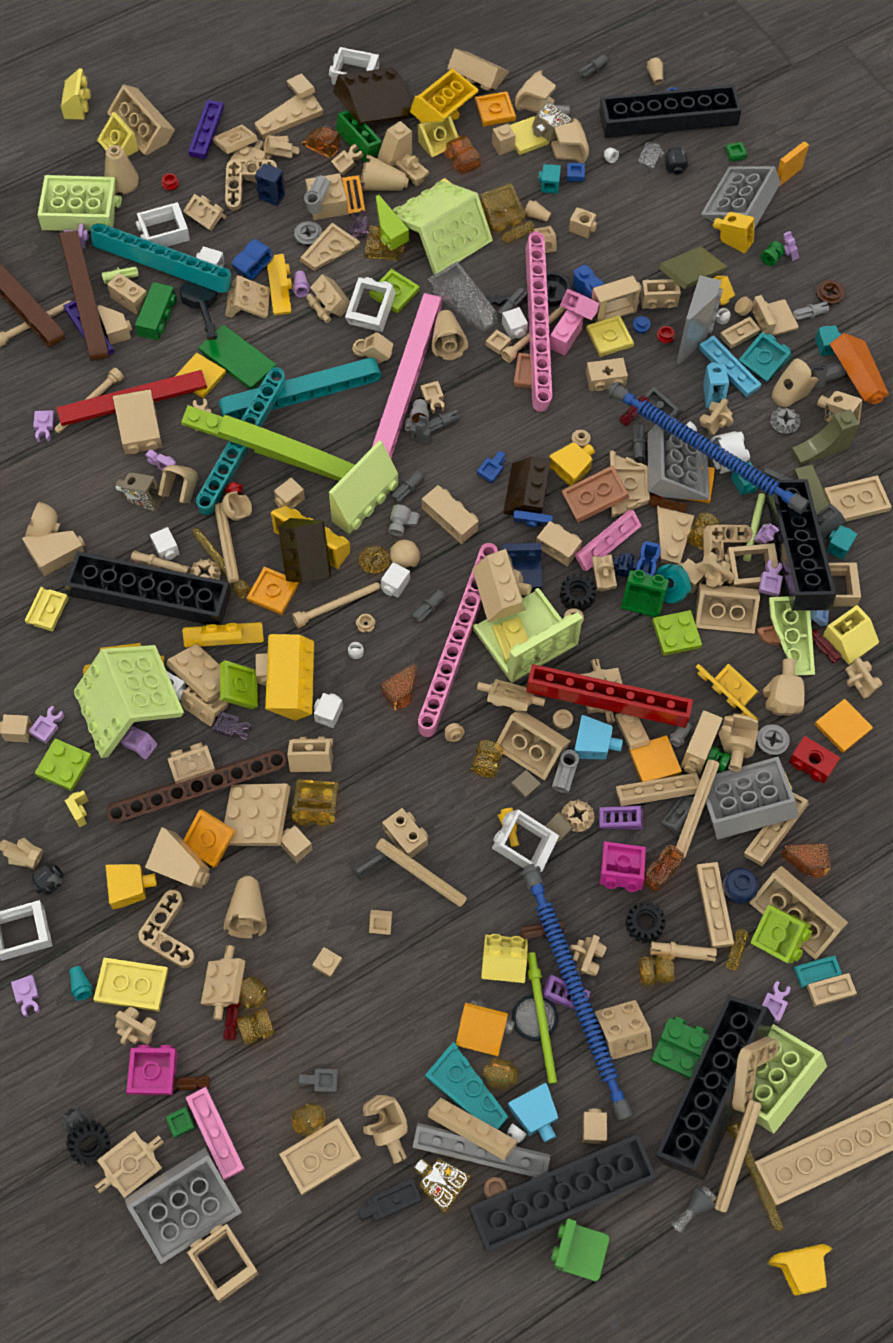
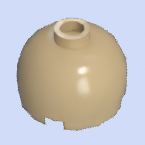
(43, 521)

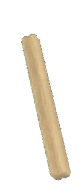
(226, 543)
(697, 806)
(421, 872)
(737, 1155)

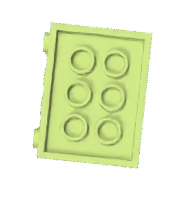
(448, 223)
(546, 634)
(124, 689)

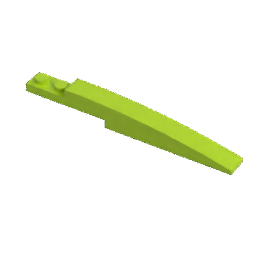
(267, 443)

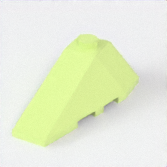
(794, 634)

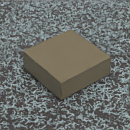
(526, 784)
(560, 826)

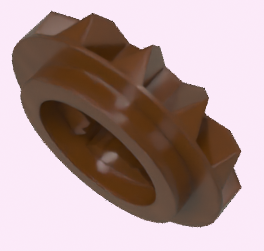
(825, 287)

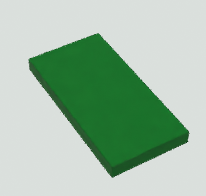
(237, 357)

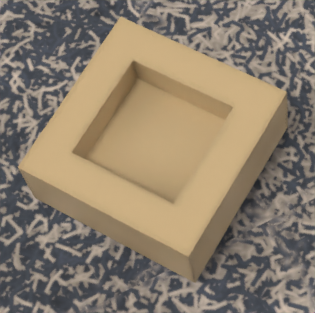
(498, 341)
(380, 922)
(327, 962)

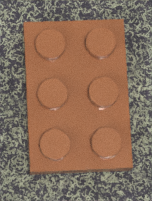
(595, 494)

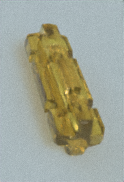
(518, 231)
(737, 949)

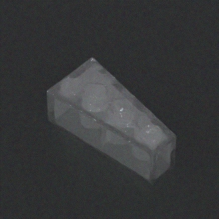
(463, 296)

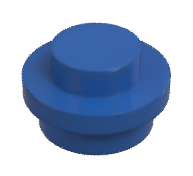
(641, 324)

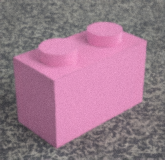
(579, 304)
(566, 332)

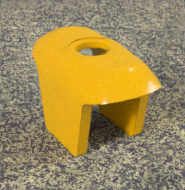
(803, 1268)

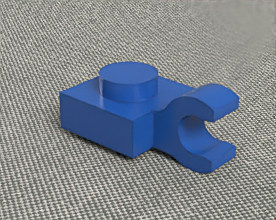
(492, 468)

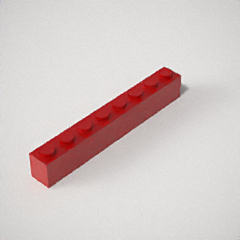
(609, 695)

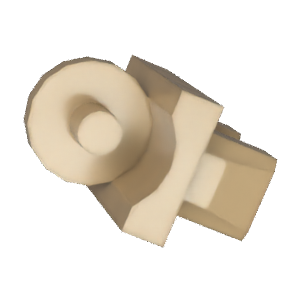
(412, 168)
(719, 417)
(714, 572)
(604, 573)
(861, 678)
(584, 952)
(133, 1030)

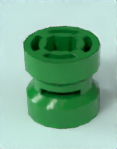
(773, 252)
(714, 754)

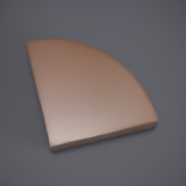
(768, 635)

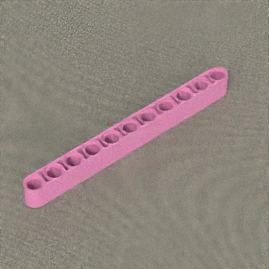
(538, 295)
(408, 372)
(453, 646)

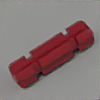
(631, 413)
(825, 646)
(231, 1021)

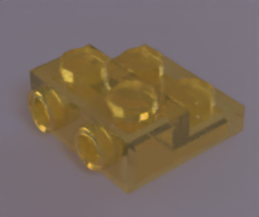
(502, 207)
(375, 248)
(315, 802)

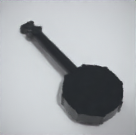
(556, 289)
(200, 297)

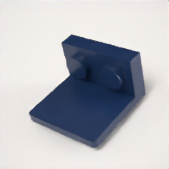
(527, 560)

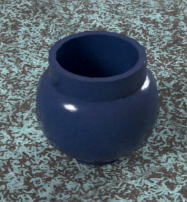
(740, 885)

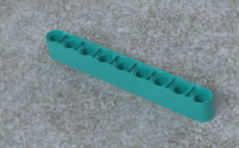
(161, 258)
(308, 387)
(232, 465)

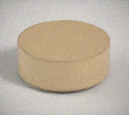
(743, 306)
(562, 719)

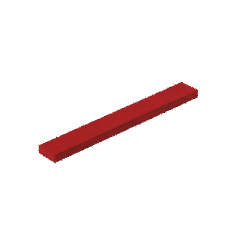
(105, 405)

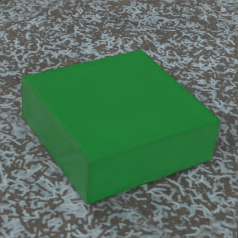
(736, 151)
(180, 1122)

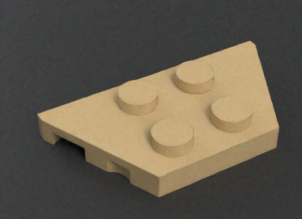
(635, 480)

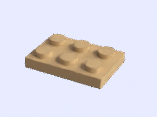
(859, 498)
(197, 671)
(320, 1156)

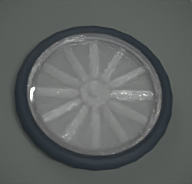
(526, 1018)

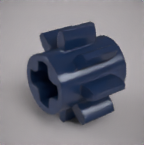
(625, 564)

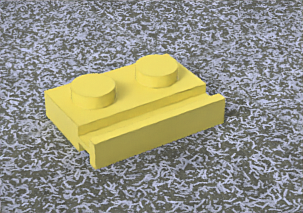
(46, 609)
(509, 634)

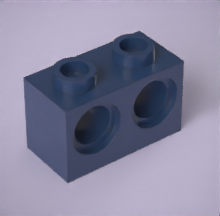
(270, 184)

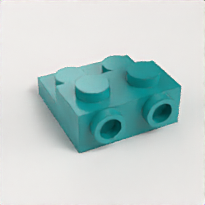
(766, 356)

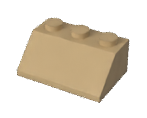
(477, 69)
(498, 586)
(727, 608)
(532, 744)

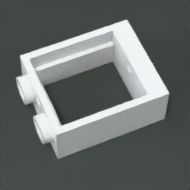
(352, 57)
(161, 215)
(365, 321)
(544, 849)
(34, 908)

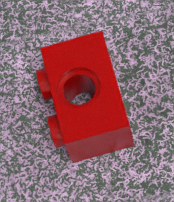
(811, 750)

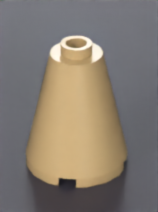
(120, 167)
(382, 177)
(448, 337)
(246, 910)

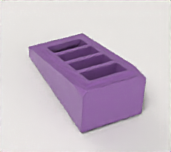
(629, 825)
(553, 997)

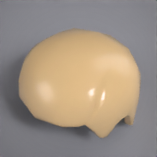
(236, 506)
(405, 553)

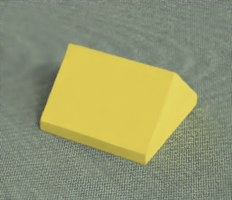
(118, 134)
(434, 135)

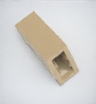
(396, 144)
(53, 550)

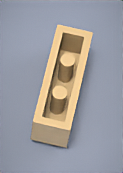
(450, 514)

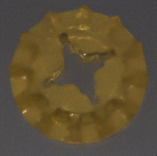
(378, 565)

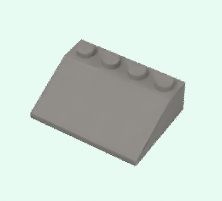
(743, 192)
(700, 316)
(676, 467)
(750, 798)
(182, 1205)

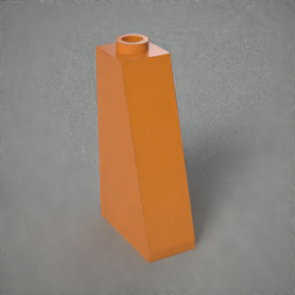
(860, 367)

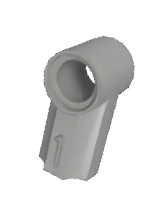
(317, 193)
(565, 773)

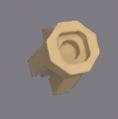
(280, 147)
(22, 854)

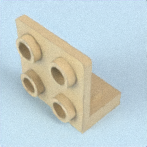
(247, 296)
(773, 317)
(624, 1029)

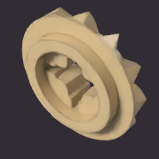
(213, 569)
(587, 817)

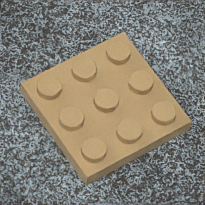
(257, 813)

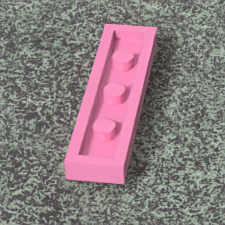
(608, 539)
(215, 1133)

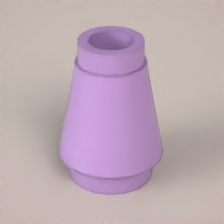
(300, 285)

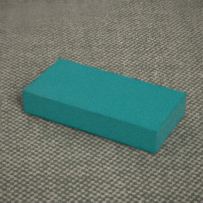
(817, 971)

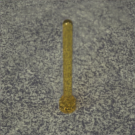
(241, 588)
(764, 1194)

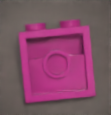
(622, 866)
(152, 1070)

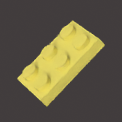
(131, 984)

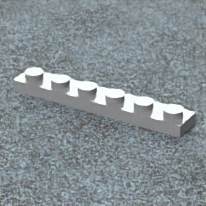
(453, 1145)

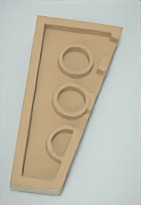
(288, 115)

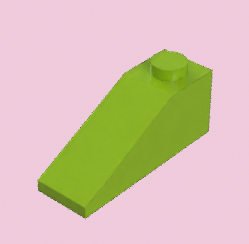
(392, 229)

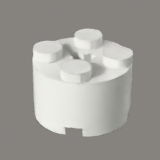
(734, 444)

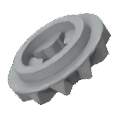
(301, 230)
(778, 422)
(781, 737)

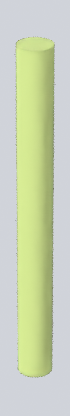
(755, 522)

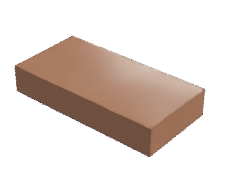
(523, 371)

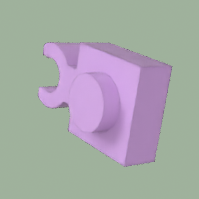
(790, 247)
(43, 423)
(159, 460)
(765, 534)
(771, 582)
(44, 727)
(25, 991)
(775, 1002)

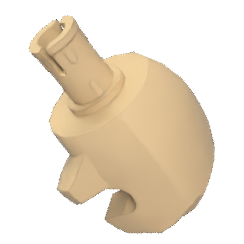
(785, 691)
(738, 738)
(389, 1127)

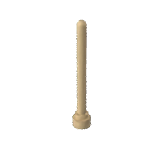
(4, 336)
(510, 353)
(114, 377)
(301, 618)

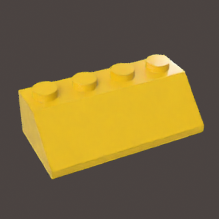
(443, 97)
(337, 546)
(290, 675)

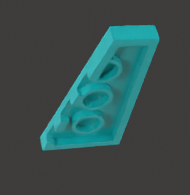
(464, 1087)

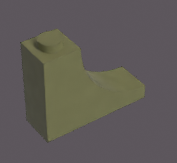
(830, 440)

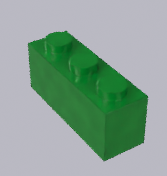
(358, 134)
(156, 311)

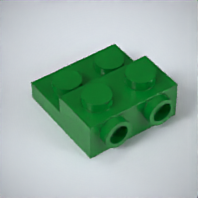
(644, 593)
(680, 1047)

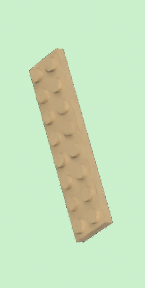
(828, 1153)

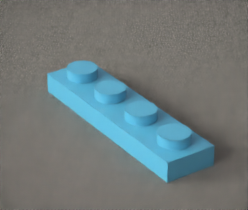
(736, 372)

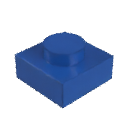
(575, 171)

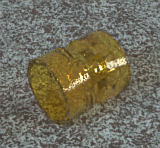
(695, 535)
(487, 759)
(664, 970)
(255, 1026)

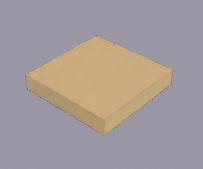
(235, 139)

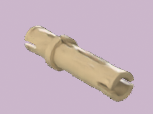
(152, 560)
(683, 951)

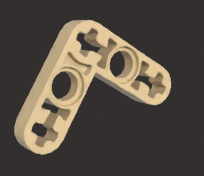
(241, 172)
(716, 542)
(160, 937)
(748, 1059)

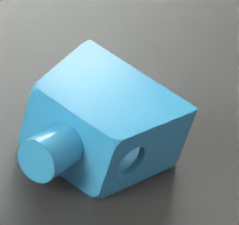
(716, 377)
(595, 739)
(535, 1112)

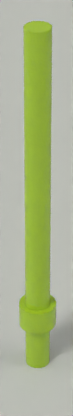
(534, 976)

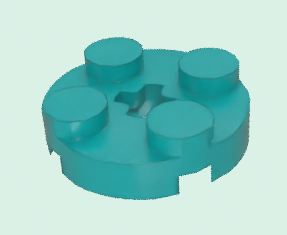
(681, 582)

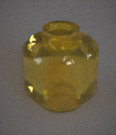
(252, 992)
(500, 1073)
(308, 1119)

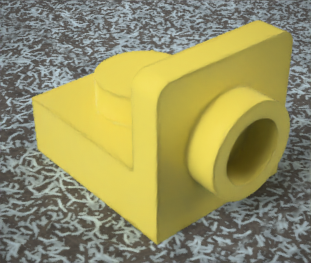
(75, 806)

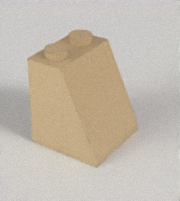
(137, 422)
(177, 860)

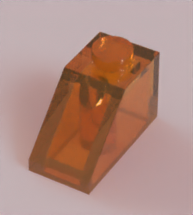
(323, 140)
(400, 688)
(809, 858)

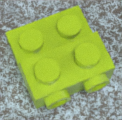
(781, 934)

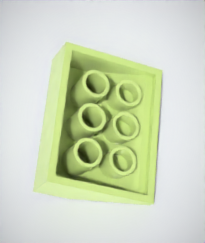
(76, 200)
(363, 488)
(785, 1078)

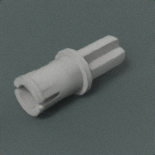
(811, 311)

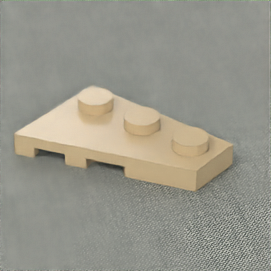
(328, 247)
(673, 533)

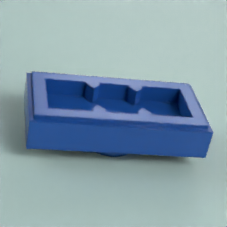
(532, 519)

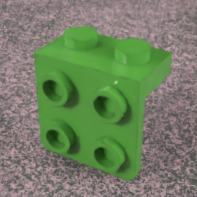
(580, 1251)

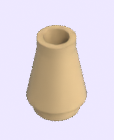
(655, 69)
(537, 211)

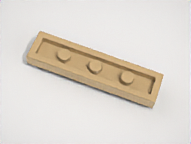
(657, 789)
(772, 835)
(714, 905)
(472, 1129)

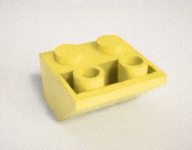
(75, 96)
(852, 634)
(504, 958)

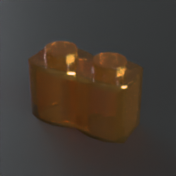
(463, 154)
(663, 868)

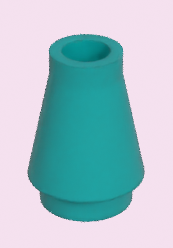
(80, 985)

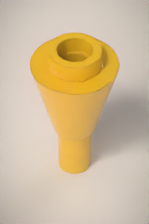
(512, 836)

